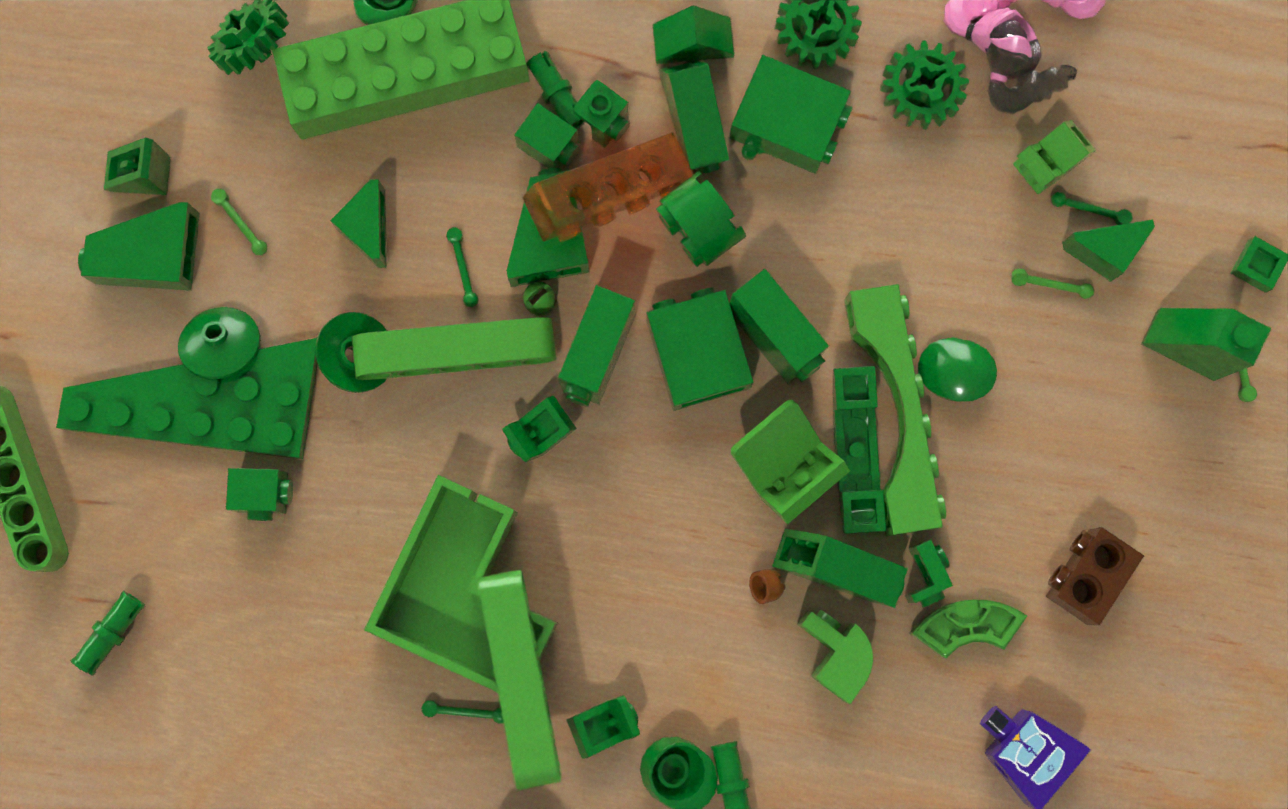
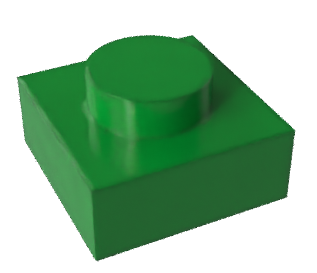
(1260, 264)

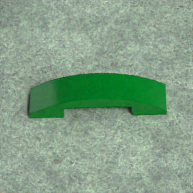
(857, 445)

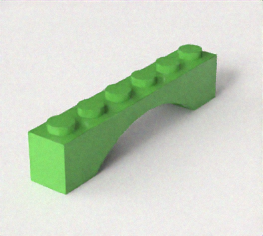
(879, 328)

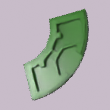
(967, 623)

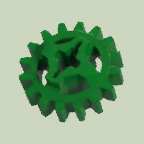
(833, 32)
(248, 36)
(919, 101)

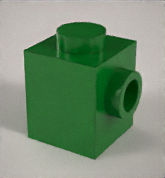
(547, 138)
(258, 492)

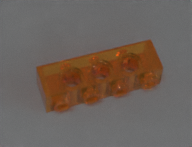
(556, 216)

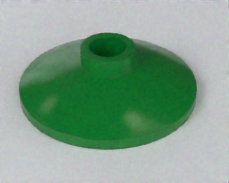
(331, 348)
(223, 355)

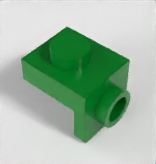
(604, 112)
(539, 430)
(932, 565)
(604, 726)

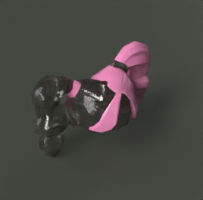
(1010, 50)

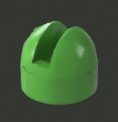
(544, 303)

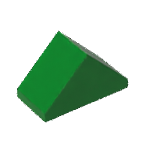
(693, 36)
(138, 168)
(365, 222)
(1109, 248)

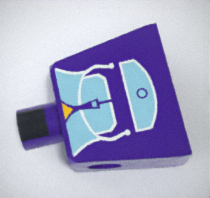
(1031, 754)

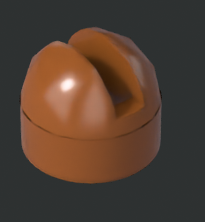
(766, 585)

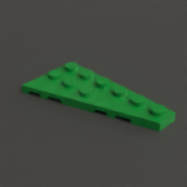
(250, 412)

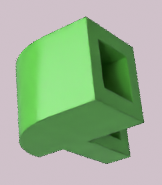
(1053, 156)
(849, 658)

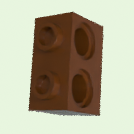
(1101, 583)

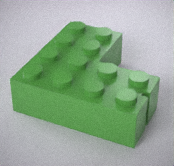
(433, 590)

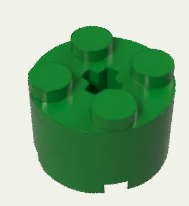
(701, 219)

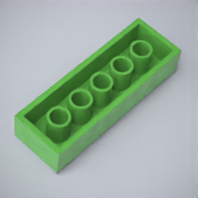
(400, 66)

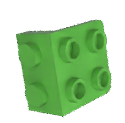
(787, 462)

